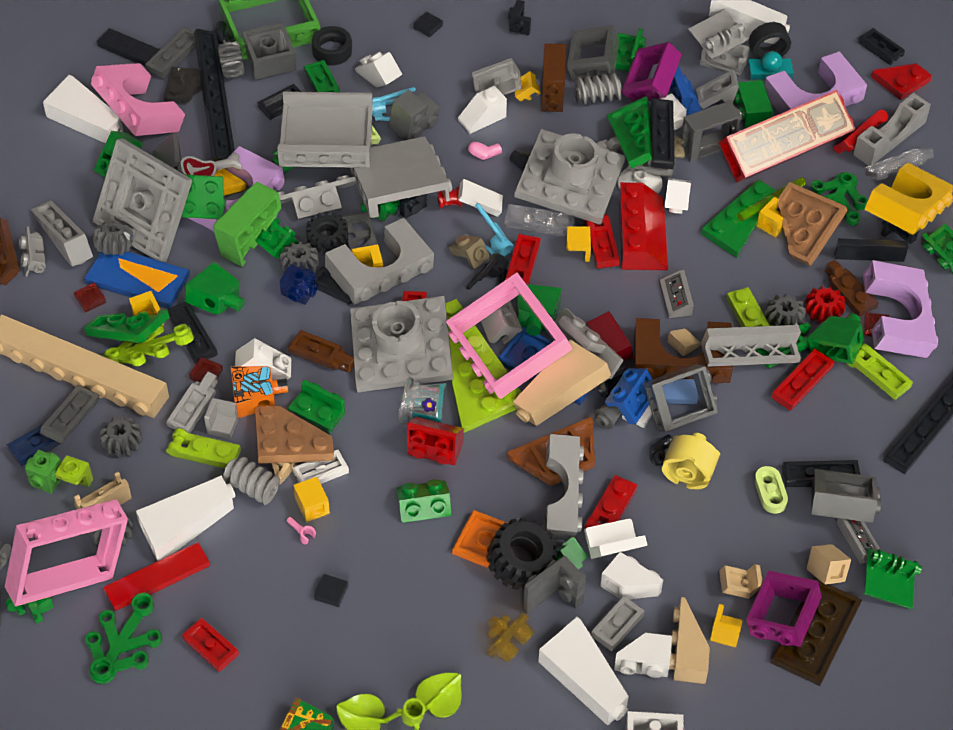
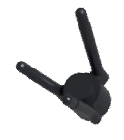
(494, 267)

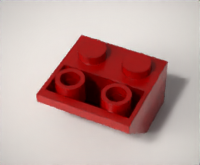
(434, 440)

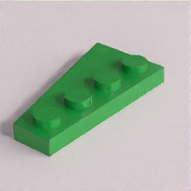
(633, 131)
(727, 230)

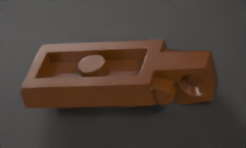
(850, 288)
(321, 351)

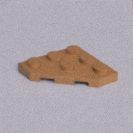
(808, 221)
(289, 438)

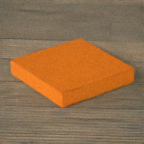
(477, 537)

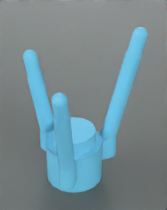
(380, 103)
(499, 243)

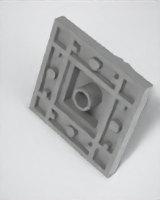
(570, 175)
(145, 197)
(401, 343)

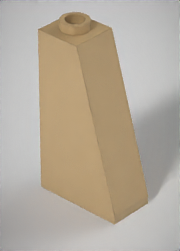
(561, 384)

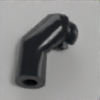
(220, 31)
(657, 450)

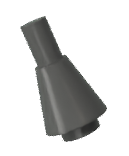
(607, 416)

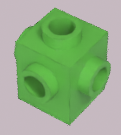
(42, 470)

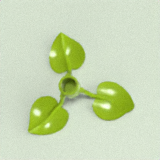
(437, 693)

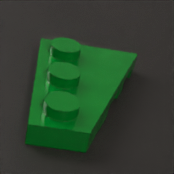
(123, 328)

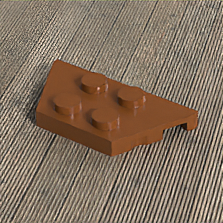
(533, 454)

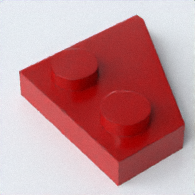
(902, 79)

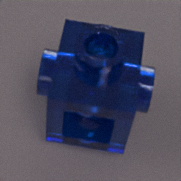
(298, 284)

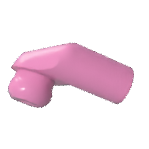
(484, 152)

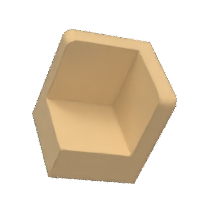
(828, 564)

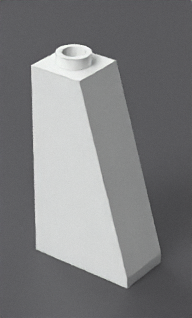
(749, 14)
(81, 110)
(184, 516)
(584, 671)

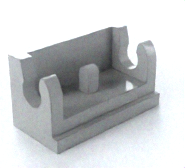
(732, 59)
(503, 75)
(501, 323)

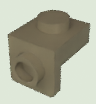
(470, 248)

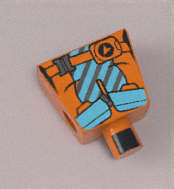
(255, 388)

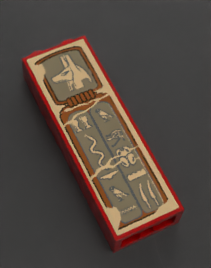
(786, 136)

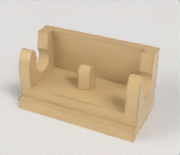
(114, 490)

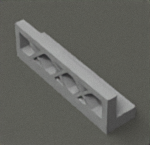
(748, 340)

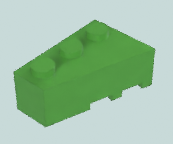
(245, 221)

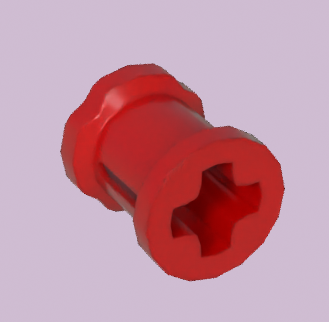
(453, 195)

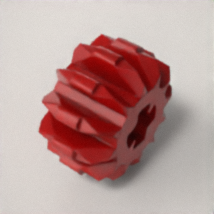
(824, 303)

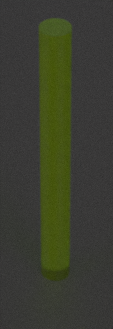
(753, 209)

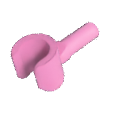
(302, 530)

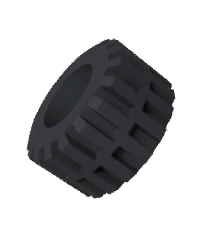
(525, 535)

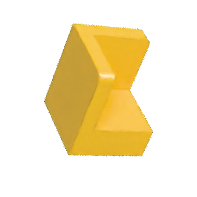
(771, 219)
(579, 240)
(369, 255)
(144, 302)
(311, 499)
(726, 628)

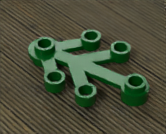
(844, 183)
(122, 642)

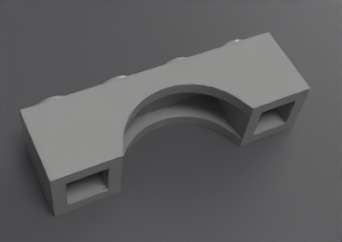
(908, 118)
(563, 457)

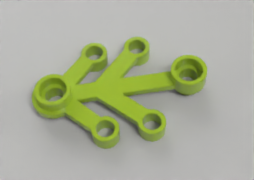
(154, 347)

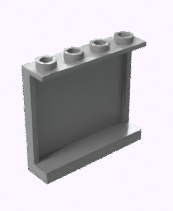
(326, 129)
(399, 173)

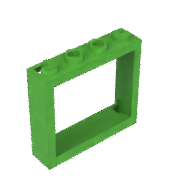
(298, 34)

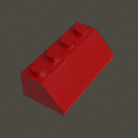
(642, 228)

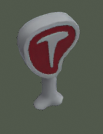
(193, 166)

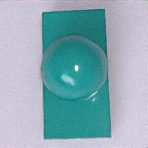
(769, 65)

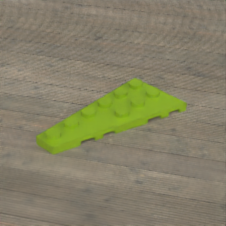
(472, 398)

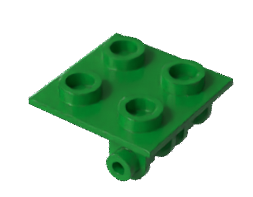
(205, 198)
(890, 578)

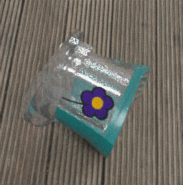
(422, 401)

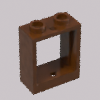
(553, 77)

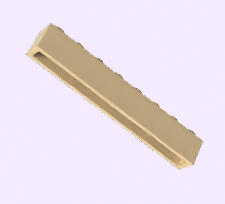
(82, 367)

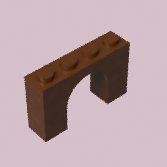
(658, 362)

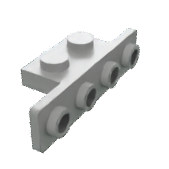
(318, 198)
(577, 331)

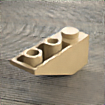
(692, 650)

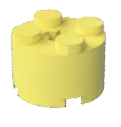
(690, 460)

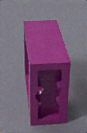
(637, 82)
(780, 585)

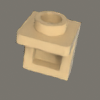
(741, 582)

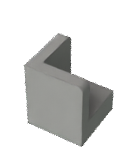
(221, 418)

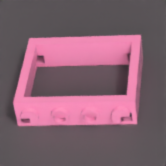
(484, 307)
(71, 575)

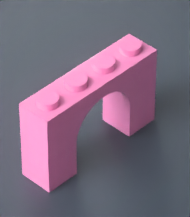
(117, 85)

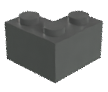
(413, 115)

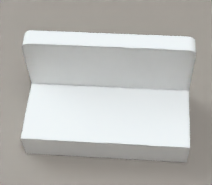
(613, 538)

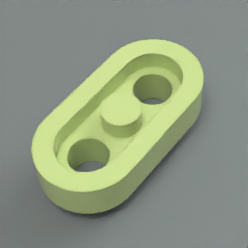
(771, 492)

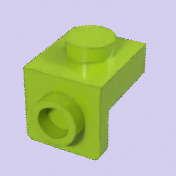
(75, 471)

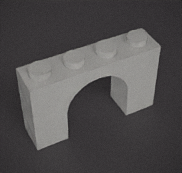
(363, 281)

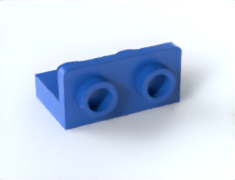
(684, 92)
(630, 394)

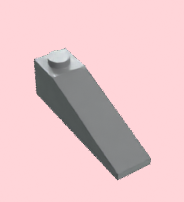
(63, 233)

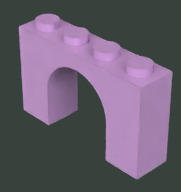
(834, 71)
(253, 170)
(909, 287)

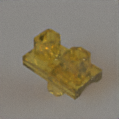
(518, 629)

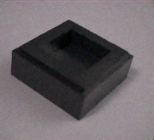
(428, 24)
(331, 590)

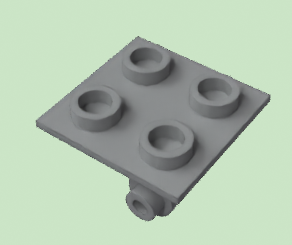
(718, 34)

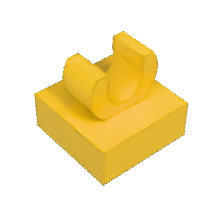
(529, 87)

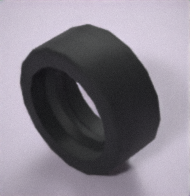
(768, 31)
(332, 34)

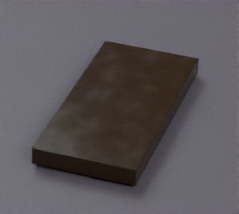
(823, 636)

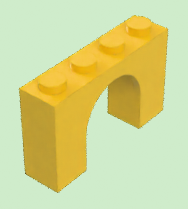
(911, 200)

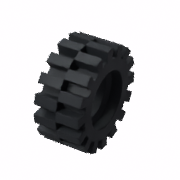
(325, 223)

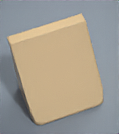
(683, 341)

